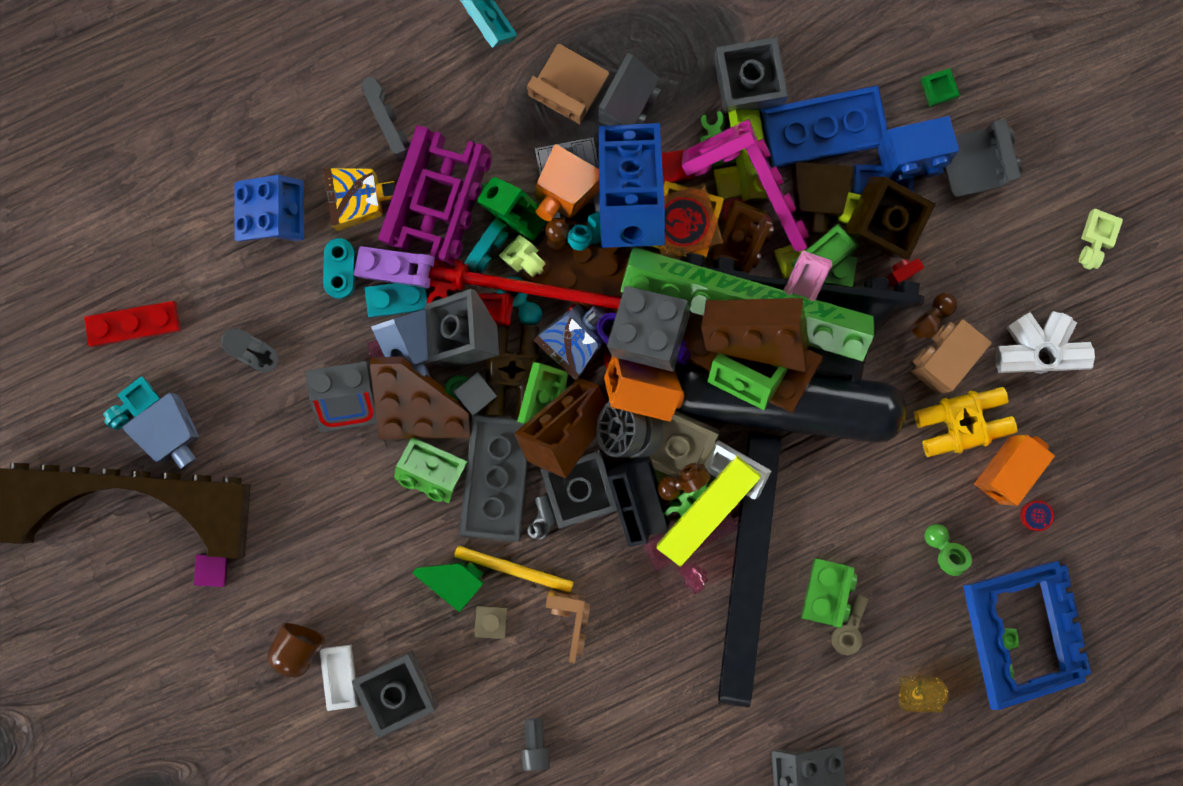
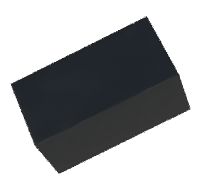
(637, 499)

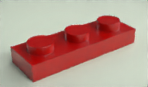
(132, 324)

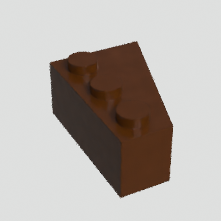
(758, 330)
(563, 428)

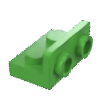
(542, 387)
(429, 470)
(829, 593)

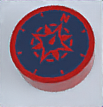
(1036, 515)

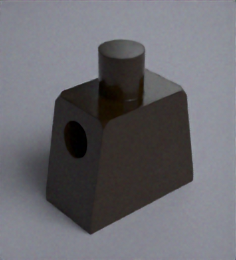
(820, 192)

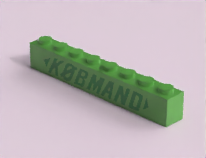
(827, 325)

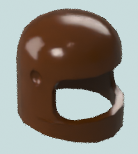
(290, 654)

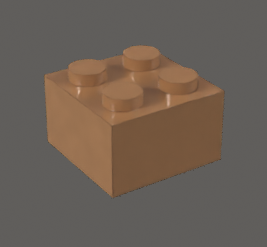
(950, 356)

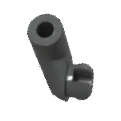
(544, 521)

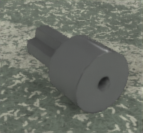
(535, 755)

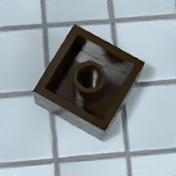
(890, 217)

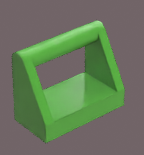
(744, 382)

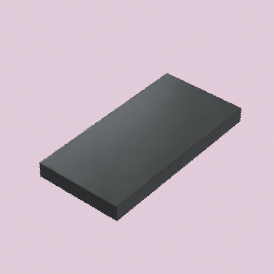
(494, 481)

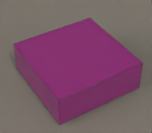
(210, 571)

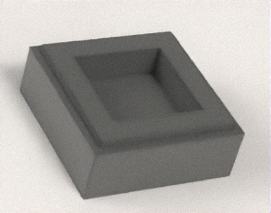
(475, 394)

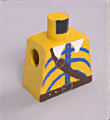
(355, 196)

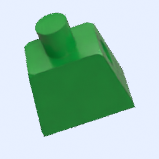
(501, 197)

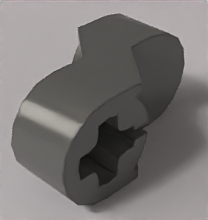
(262, 357)

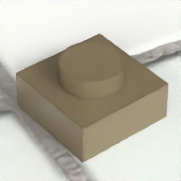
(491, 622)

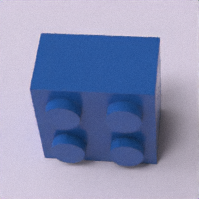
(918, 150)

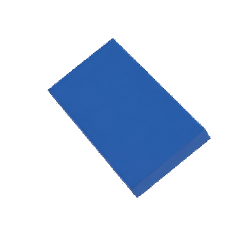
(824, 127)

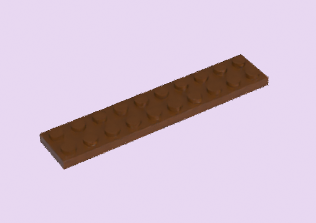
(604, 272)

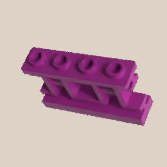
(413, 189)

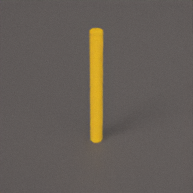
(513, 569)

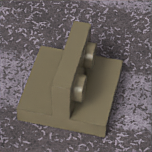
(683, 443)

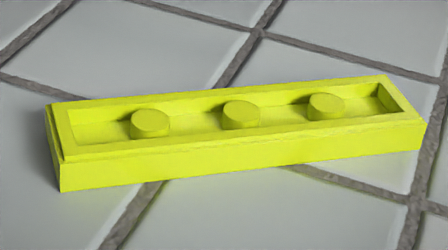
(708, 510)

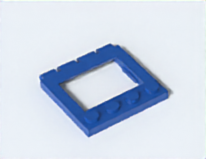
(989, 629)

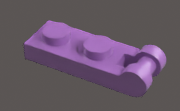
(393, 266)

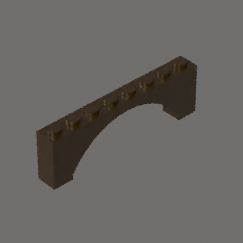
(212, 508)

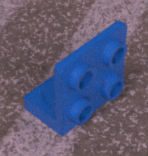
(269, 208)

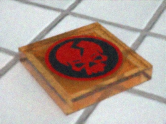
(689, 222)

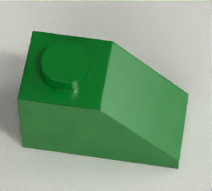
(452, 581)

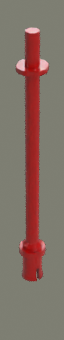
(463, 276)

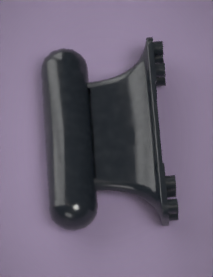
(832, 403)

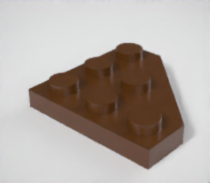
(414, 403)

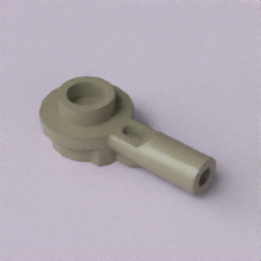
(848, 638)

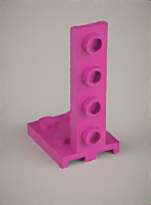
(727, 147)

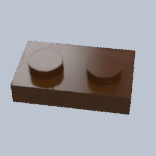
(744, 235)

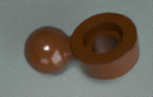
(558, 228)
(927, 324)
(691, 479)

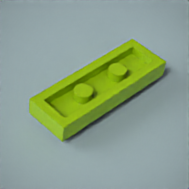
(750, 183)

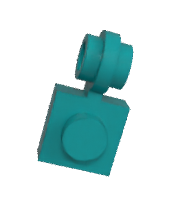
(583, 235)
(136, 399)

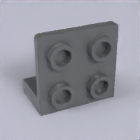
(809, 768)

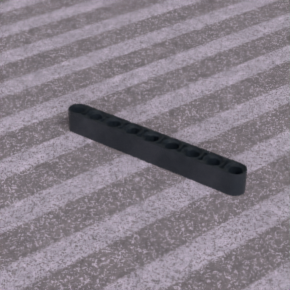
(749, 578)

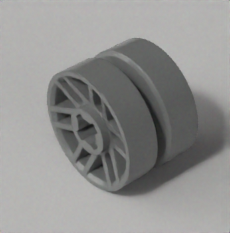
(628, 433)

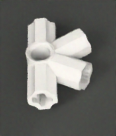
(1051, 340)

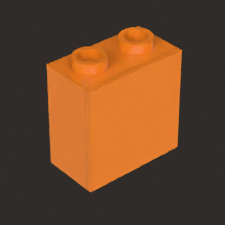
(643, 389)
(1015, 469)

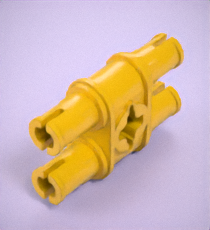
(969, 436)

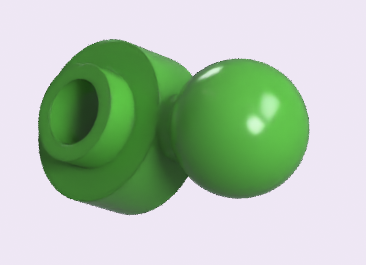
(938, 537)

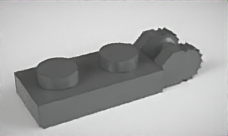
(385, 117)

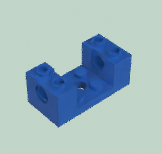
(631, 185)

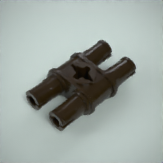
(500, 380)

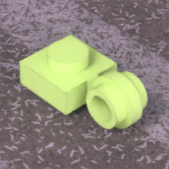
(1101, 231)
(522, 254)

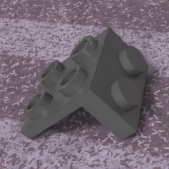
(984, 161)

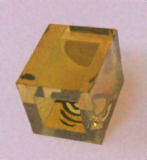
(922, 694)

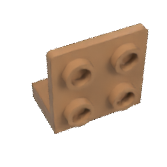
(568, 83)
(564, 603)

